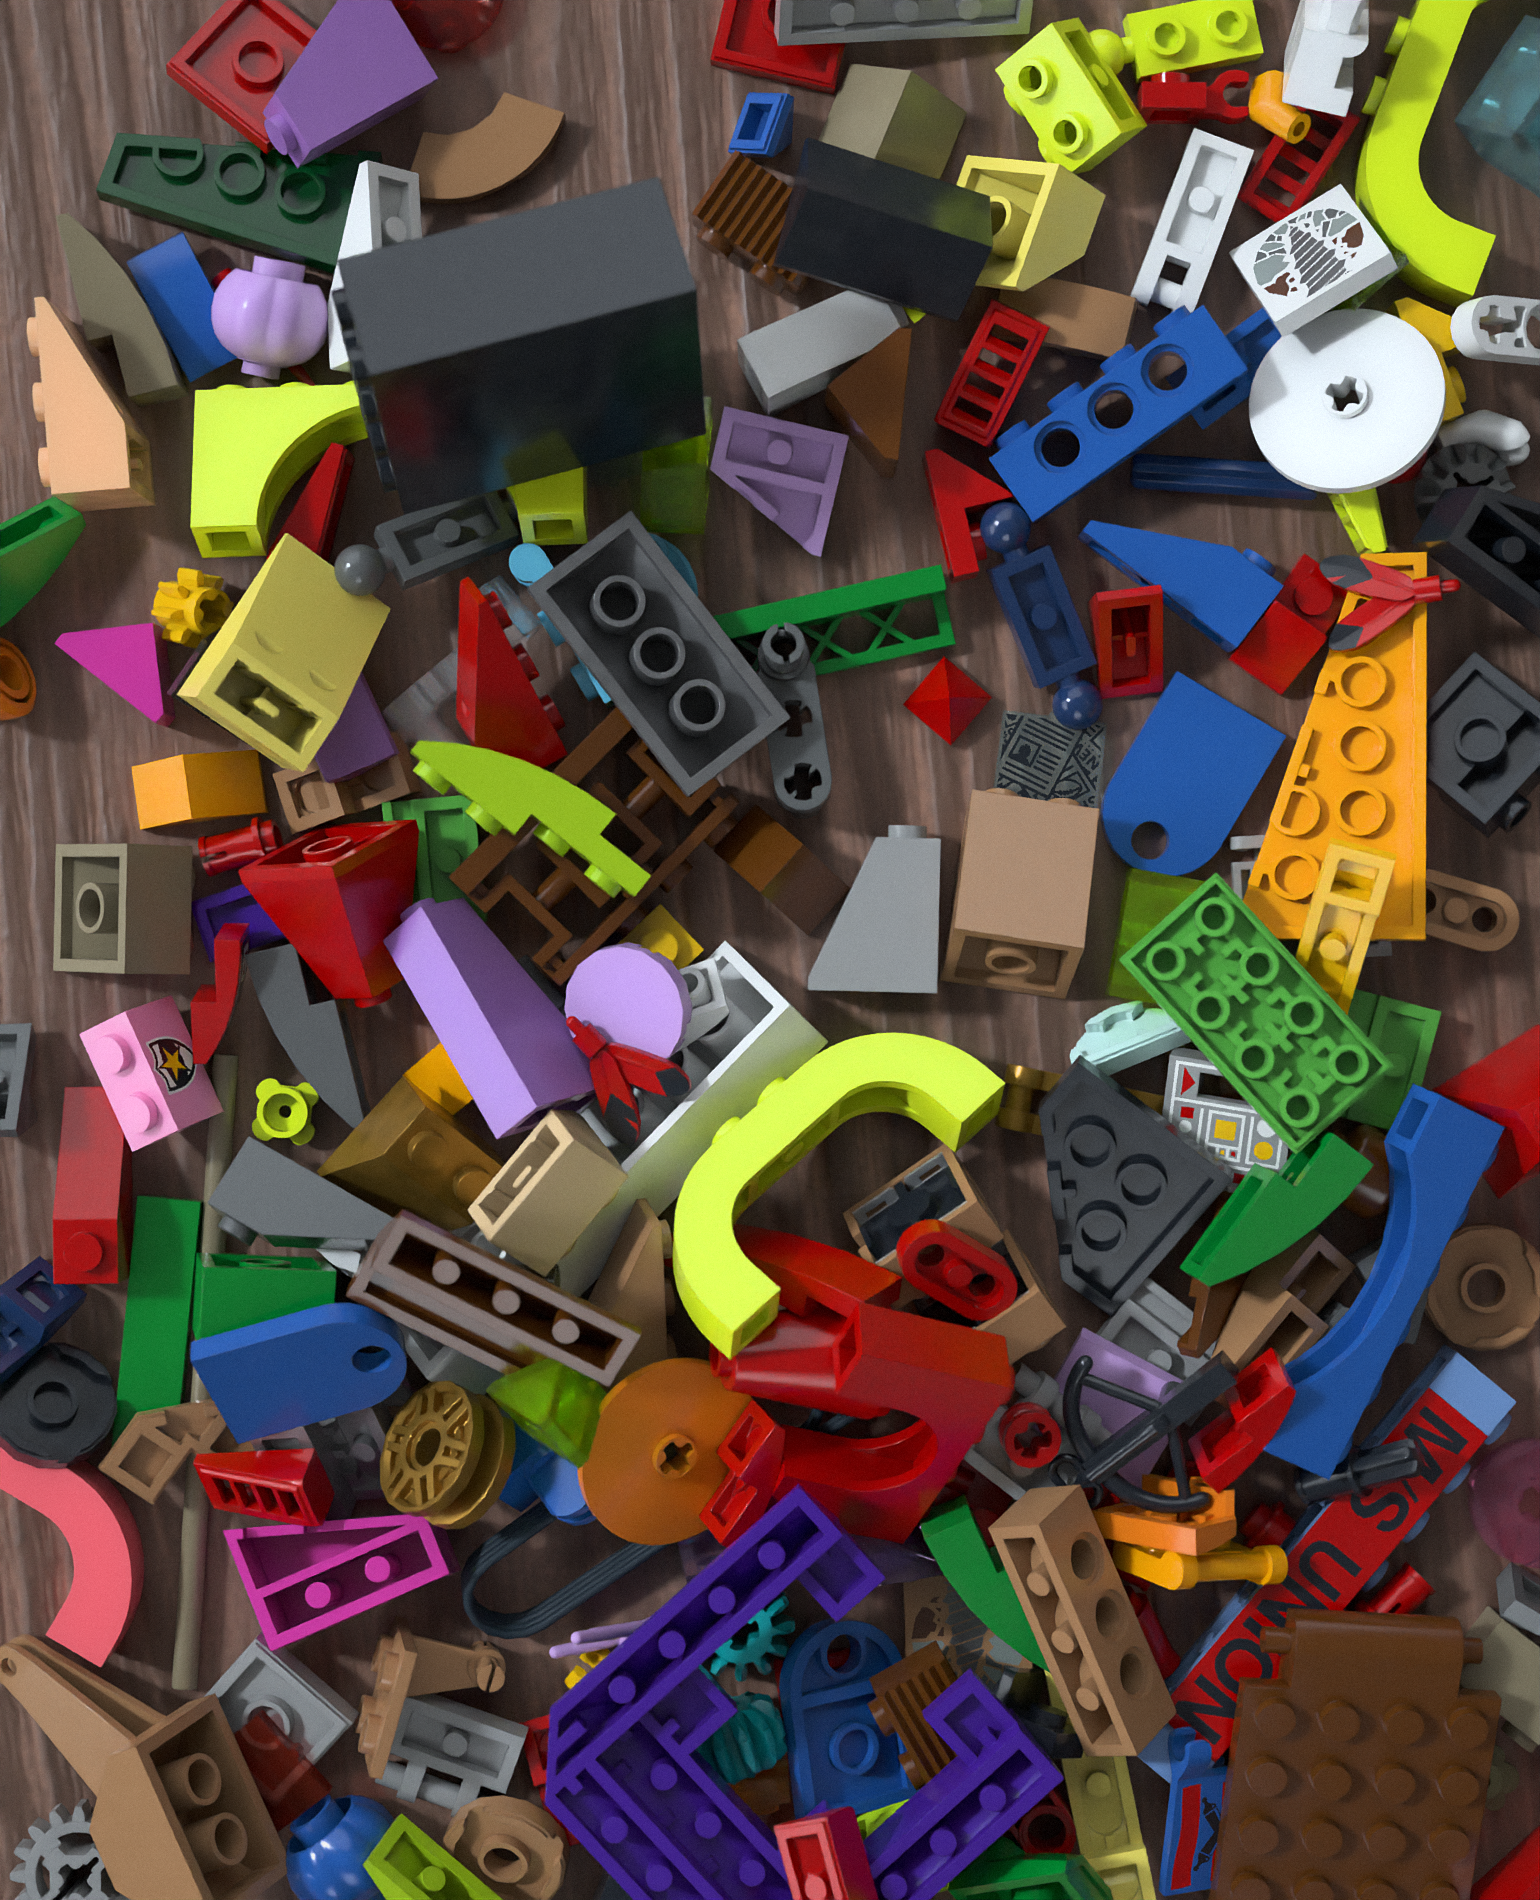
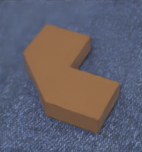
(160, 1442)

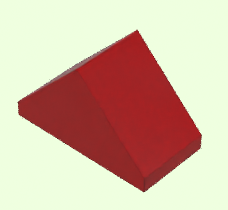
(1128, 640)

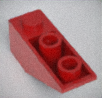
(495, 686)

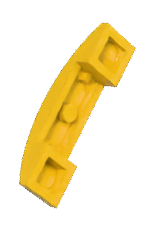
(1344, 916)

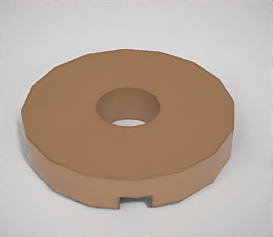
(1514, 1308)
(516, 1827)

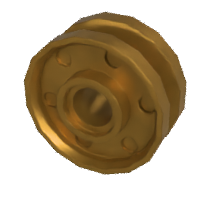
(447, 1455)

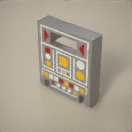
(1218, 1124)

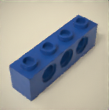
(1210, 368)

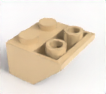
(548, 1191)

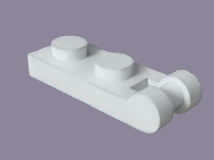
(1193, 220)

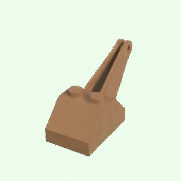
(171, 1791)

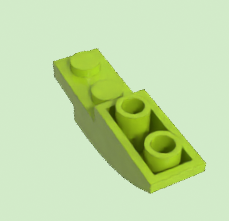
(511, 790)

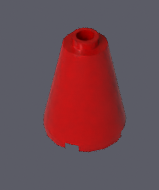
(792, 1364)

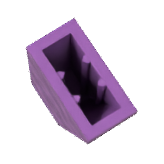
(347, 80)

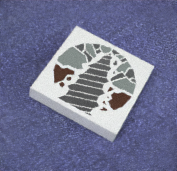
(1313, 260)

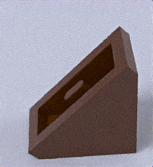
(782, 869)

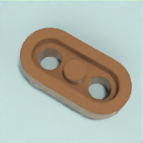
(1452, 911)

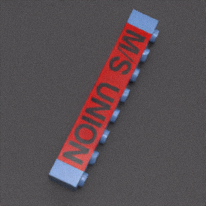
(1336, 1547)

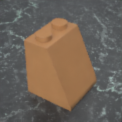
(1020, 893)

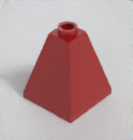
(339, 899)
(1506, 1091)

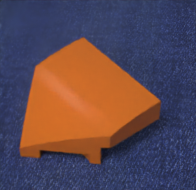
(1179, 1532)

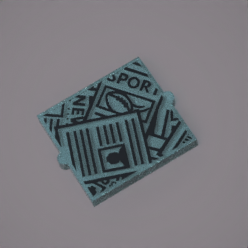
(1049, 760)

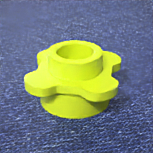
(270, 1122)

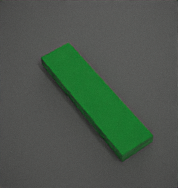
(158, 1306)

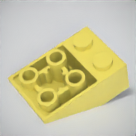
(287, 657)

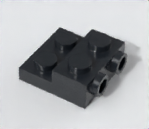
(1484, 746)

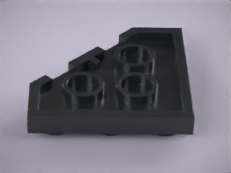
(1118, 1183)

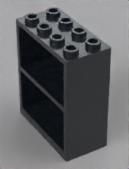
(524, 345)

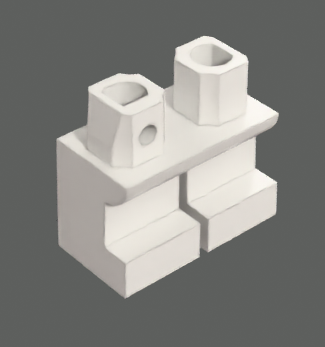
(1323, 52)

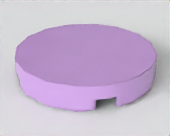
(631, 998)

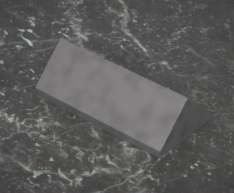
(658, 653)

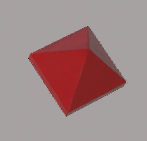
(947, 701)

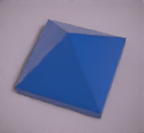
(764, 125)

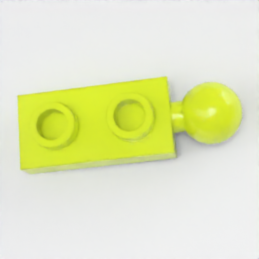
(1183, 38)

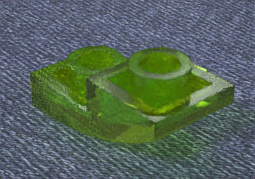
(677, 484)

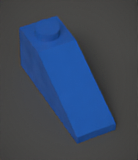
(1200, 580)

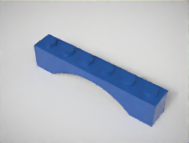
(1433, 1167)

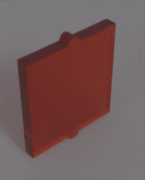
(280, 1770)

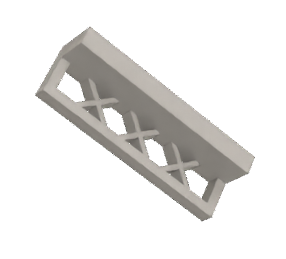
(886, 20)

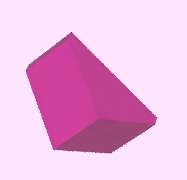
(130, 662)

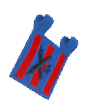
(1191, 1815)

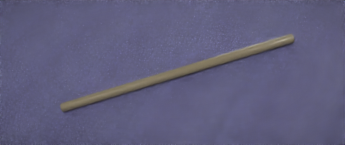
(195, 1497)

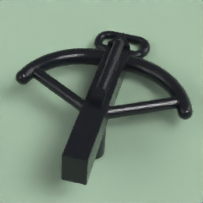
(1160, 1418)

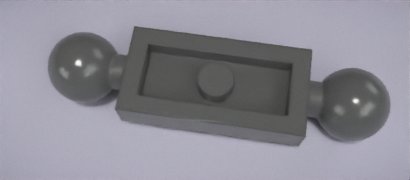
(430, 543)

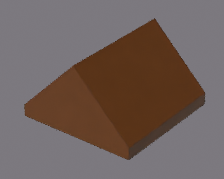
(871, 399)

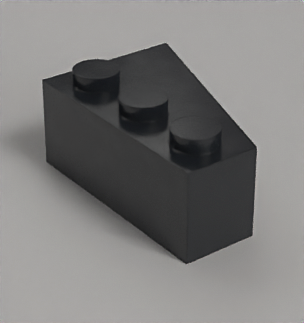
(1489, 545)

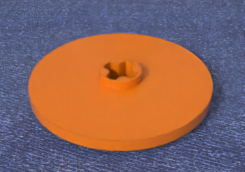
(627, 1471)

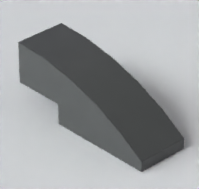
(311, 1032)

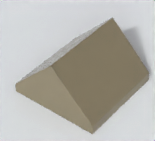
(894, 119)

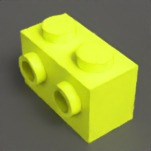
(1069, 97)

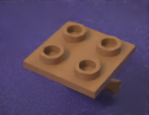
(416, 1667)

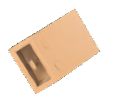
(93, 442)

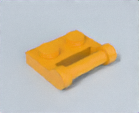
(1182, 1571)

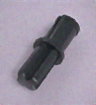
(1362, 1472)

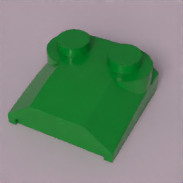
(1011, 1874)

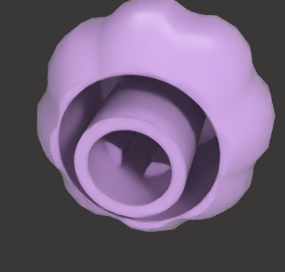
(270, 316)

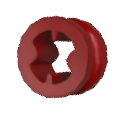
(1041, 1448)

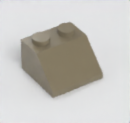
(123, 908)

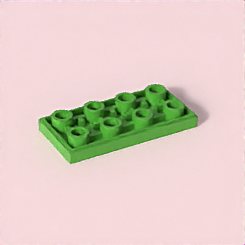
(1255, 1013)

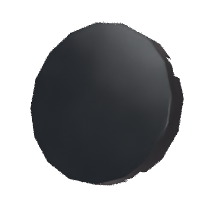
(56, 1407)

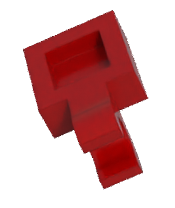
(1176, 100)

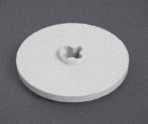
(1369, 442)

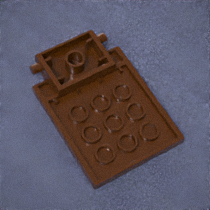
(1357, 1763)

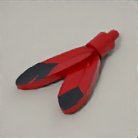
(1391, 596)
(612, 1071)

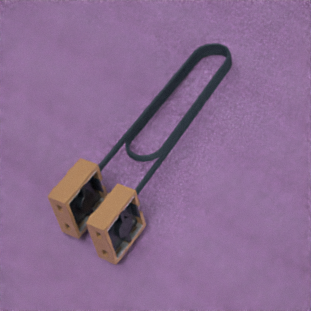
(930, 1189)

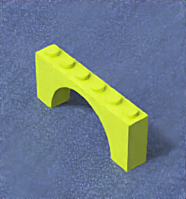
(262, 440)

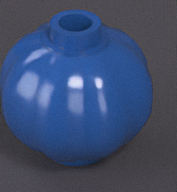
(332, 1845)

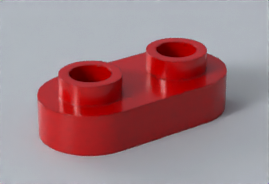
(952, 1266)

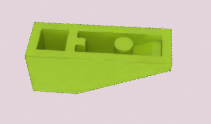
(415, 1867)

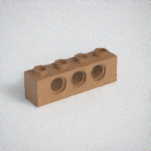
(1083, 1621)

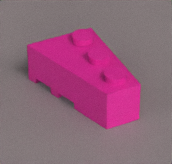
(333, 1572)

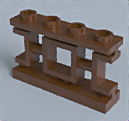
(567, 875)

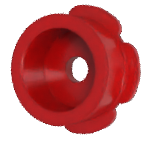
(1266, 1525)

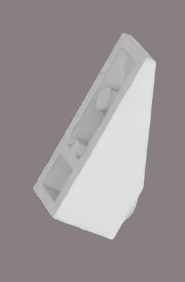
(380, 215)

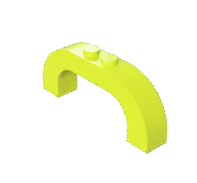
(1442, 252)
(861, 1075)

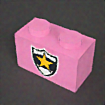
(150, 1072)

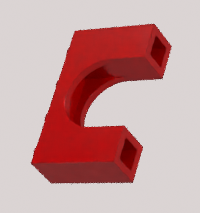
(914, 1365)

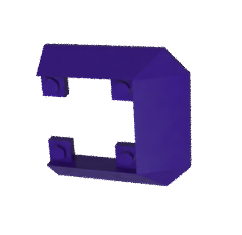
(666, 1820)

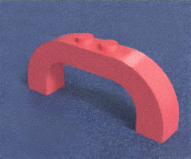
(103, 1548)

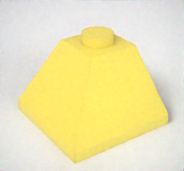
(1037, 218)

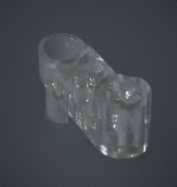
(420, 708)

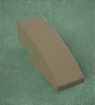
(120, 318)

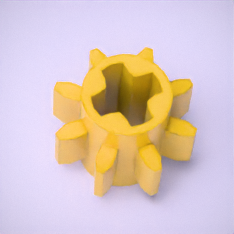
(191, 607)

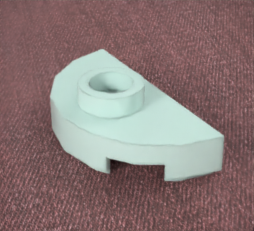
(1127, 1037)

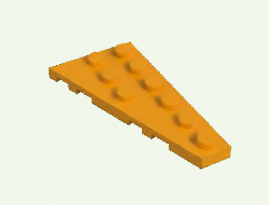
(1356, 777)

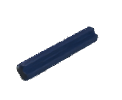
(1214, 477)

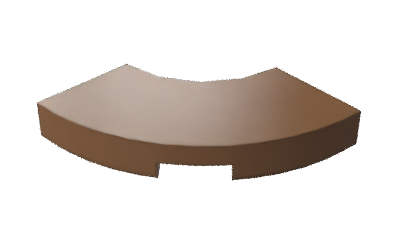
(489, 155)

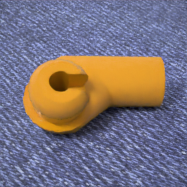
(1271, 113)

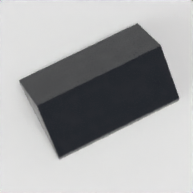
(885, 231)

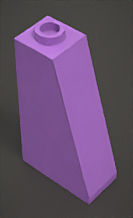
(490, 1017)

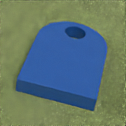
(1187, 775)
(300, 1368)
(829, 1729)

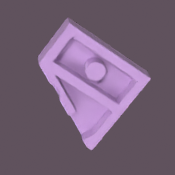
(782, 470)

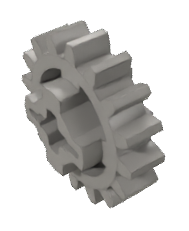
(62, 1854)

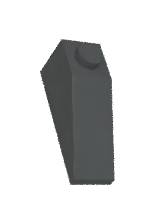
(290, 1205)

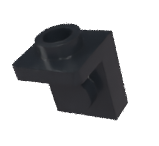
(1021, 1692)

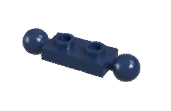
(1041, 615)

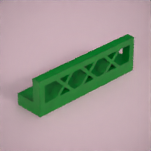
(847, 602)

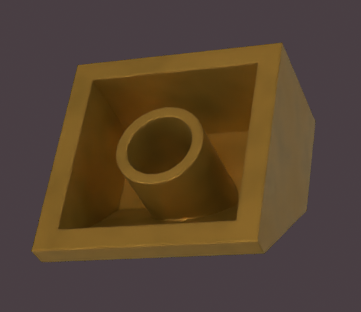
(414, 1160)

